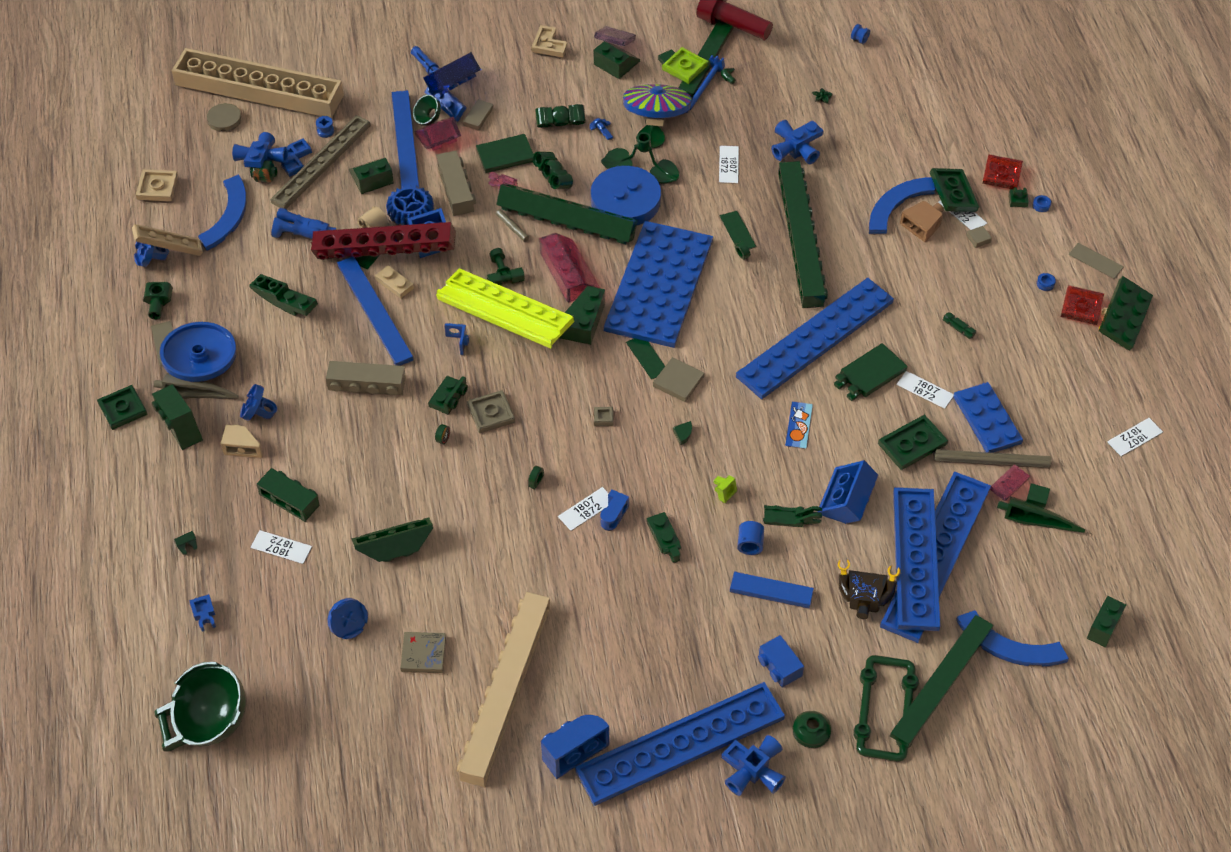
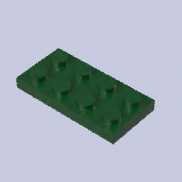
(1125, 313)

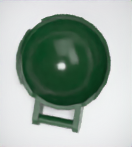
(203, 707)

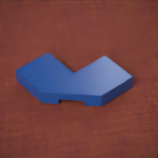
(295, 151)

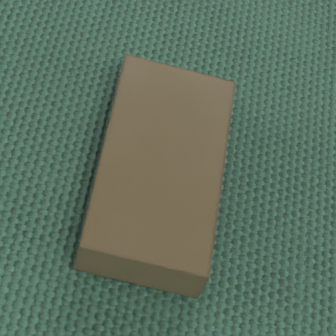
(478, 114)

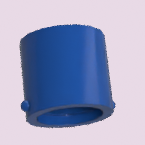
(750, 538)

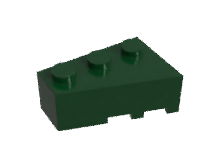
(586, 314)
(177, 416)

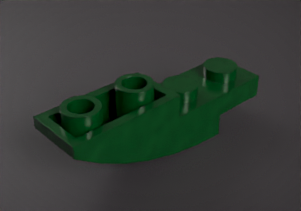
(282, 297)

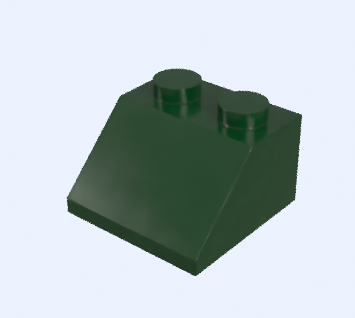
(614, 59)
(372, 175)

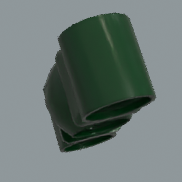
(560, 116)
(552, 170)

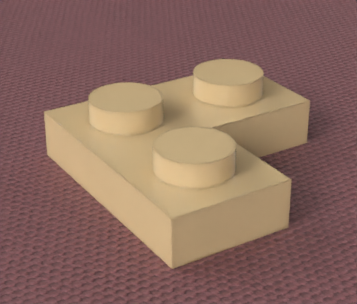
(546, 44)

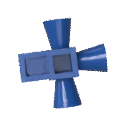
(797, 141)
(260, 151)
(753, 765)

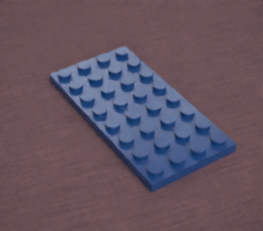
(658, 284)

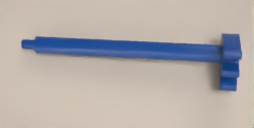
(717, 66)

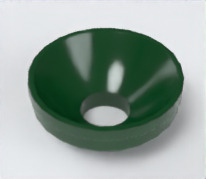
(423, 108)
(811, 737)

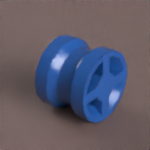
(860, 34)
(325, 126)

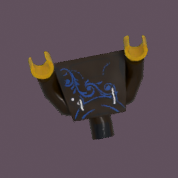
(866, 590)

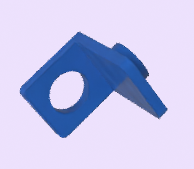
(462, 334)

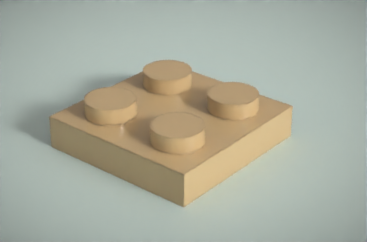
(157, 185)

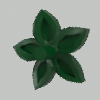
(822, 95)

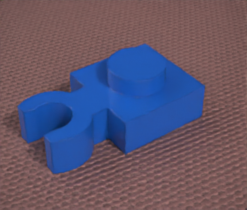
(203, 611)

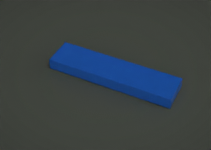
(771, 590)

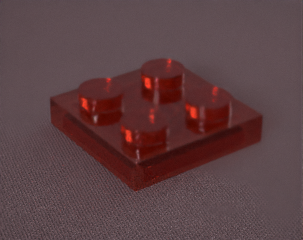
(1002, 172)
(1082, 305)

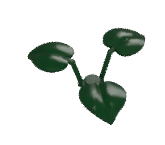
(647, 138)

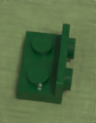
(448, 394)

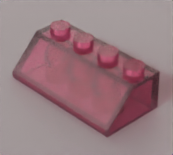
(566, 265)

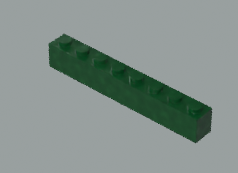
(566, 212)

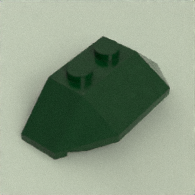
(394, 541)

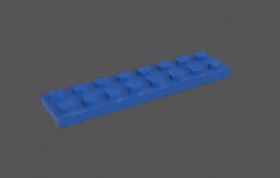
(917, 559)

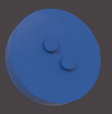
(627, 192)

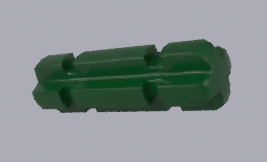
(959, 325)

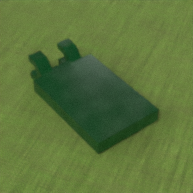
(870, 372)

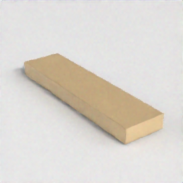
(167, 240)

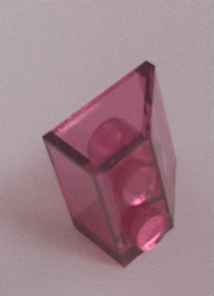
(438, 133)

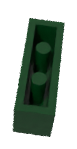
(288, 494)

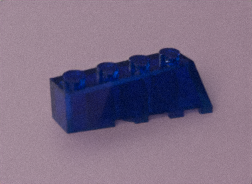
(451, 74)

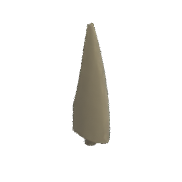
(194, 389)

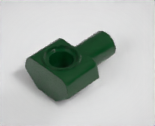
(157, 295)

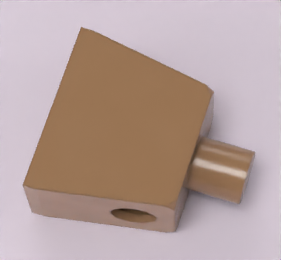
(922, 219)

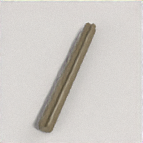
(992, 458)

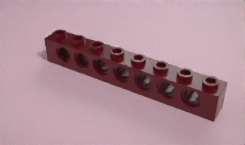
(335, 242)

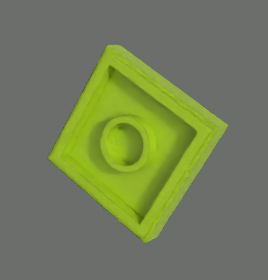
(685, 65)

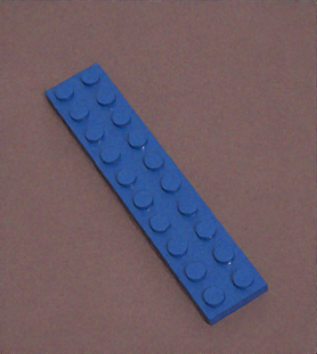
(814, 338)
(953, 523)
(679, 743)

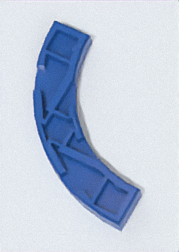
(895, 197)
(232, 216)
(1017, 652)

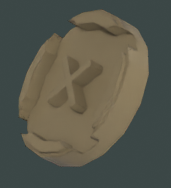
(224, 117)

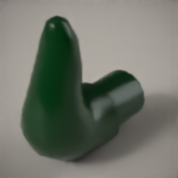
(726, 75)

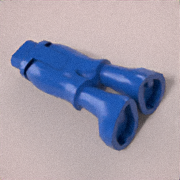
(301, 225)

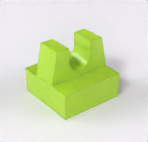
(725, 487)

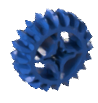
(408, 203)

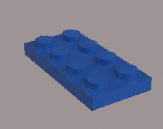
(988, 418)

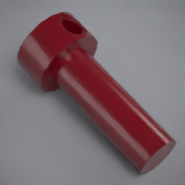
(730, 14)

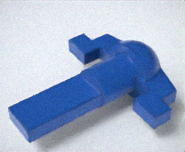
(599, 123)

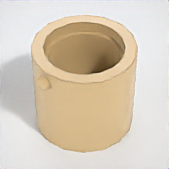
(373, 218)

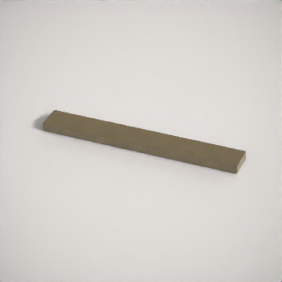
(320, 162)

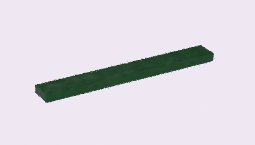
(711, 47)
(941, 681)

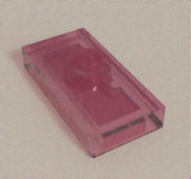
(1009, 482)

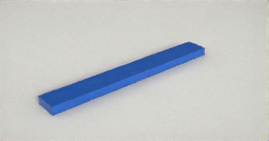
(405, 139)
(375, 311)

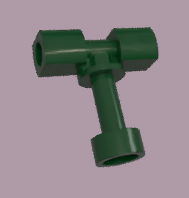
(504, 273)

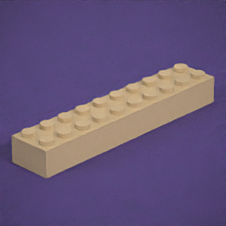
(258, 82)

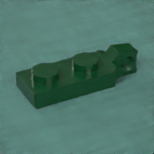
(665, 535)

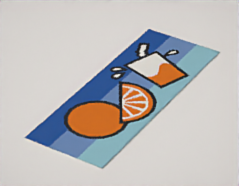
(799, 425)

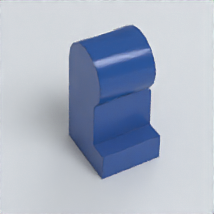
(617, 506)

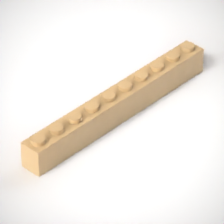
(504, 690)

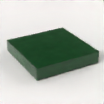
(122, 407)

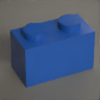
(780, 661)

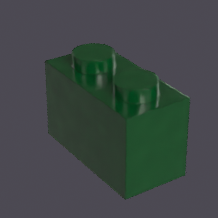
(1106, 621)

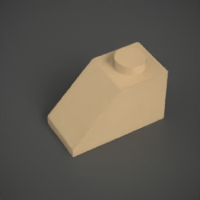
(240, 442)

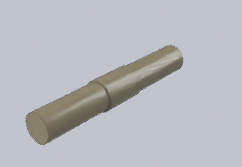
(512, 225)

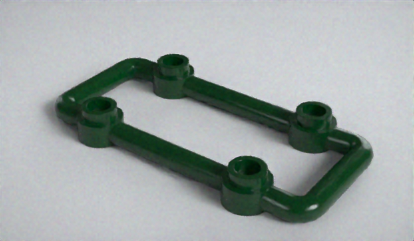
(868, 678)

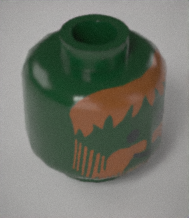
(265, 174)

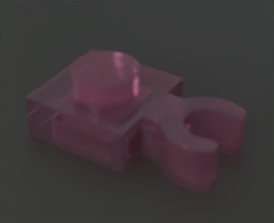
(497, 180)

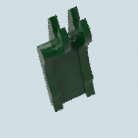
(791, 516)

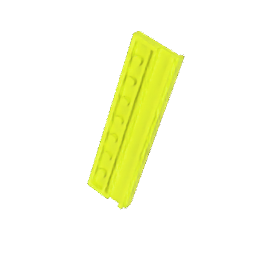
(505, 308)

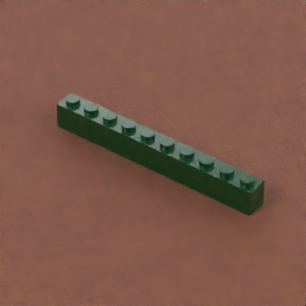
(801, 235)

